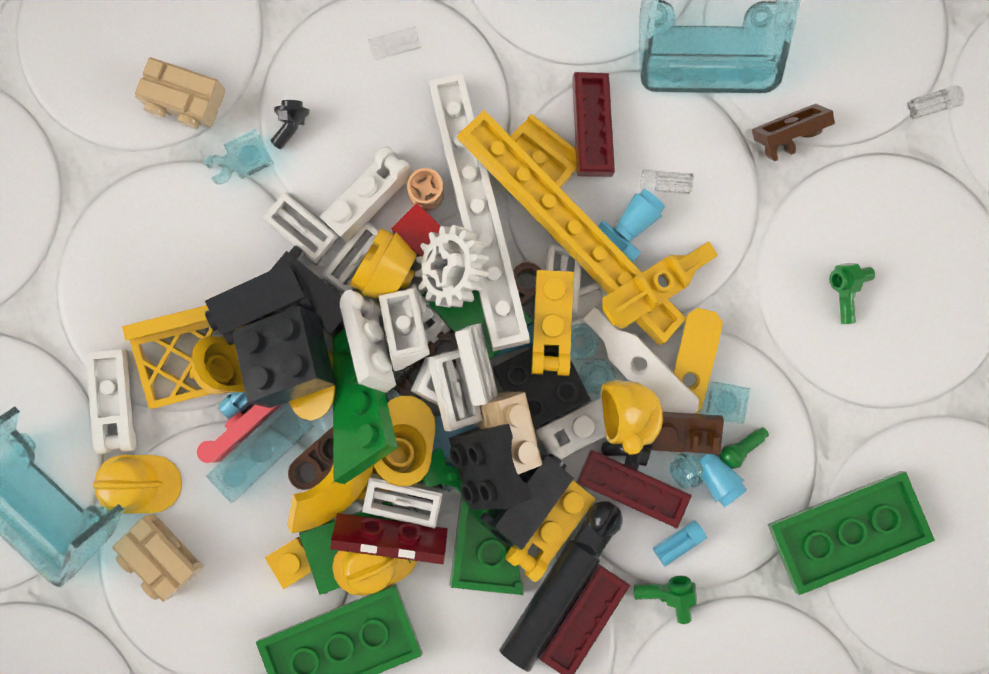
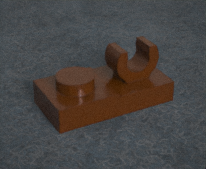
(804, 123)
(690, 433)

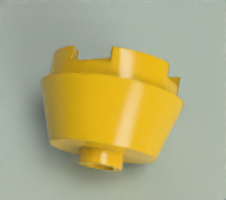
(385, 266)

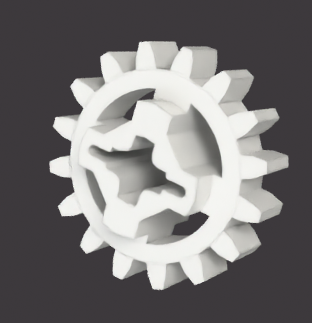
(451, 266)

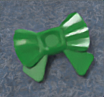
(441, 473)

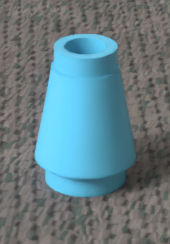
(639, 215)
(721, 480)

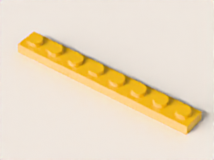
(561, 217)

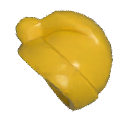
(630, 414)

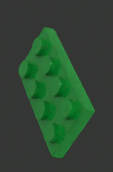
(851, 532)
(350, 639)

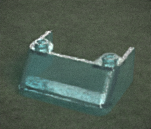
(715, 56)
(40, 516)

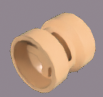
(423, 183)

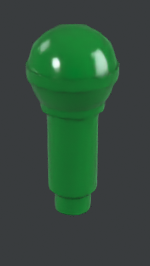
(735, 453)

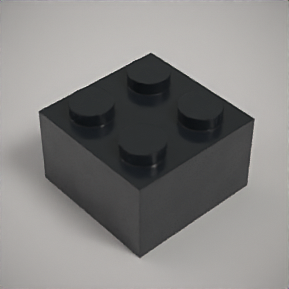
(283, 357)

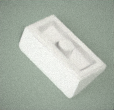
(403, 328)

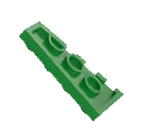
(360, 419)
(480, 557)

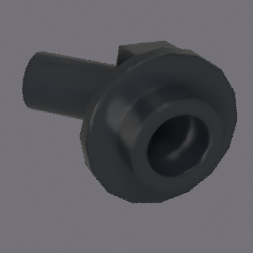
(291, 114)
(631, 461)

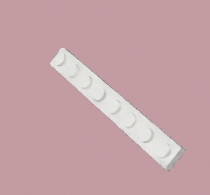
(479, 214)

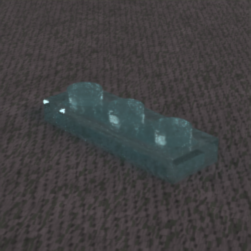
(259, 452)

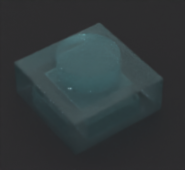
(728, 401)

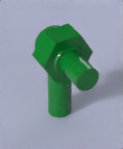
(848, 280)
(678, 593)

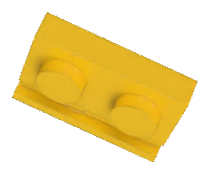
(547, 149)

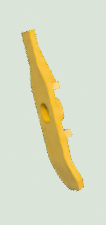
(644, 292)
(698, 350)

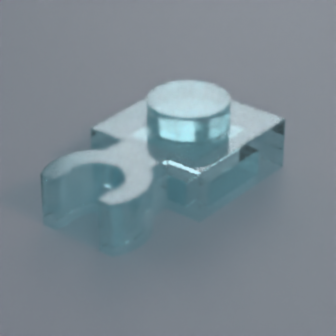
(245, 155)

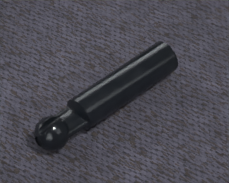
(561, 586)

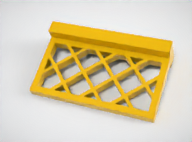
(156, 330)

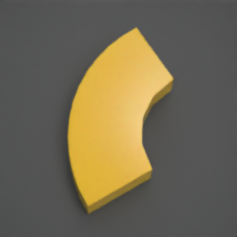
(324, 501)

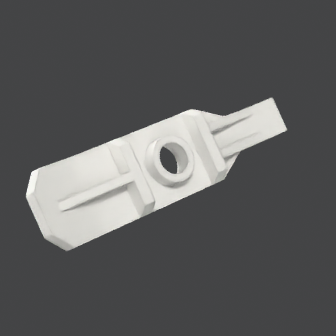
(622, 351)

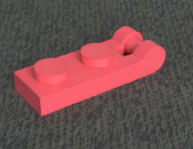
(238, 429)

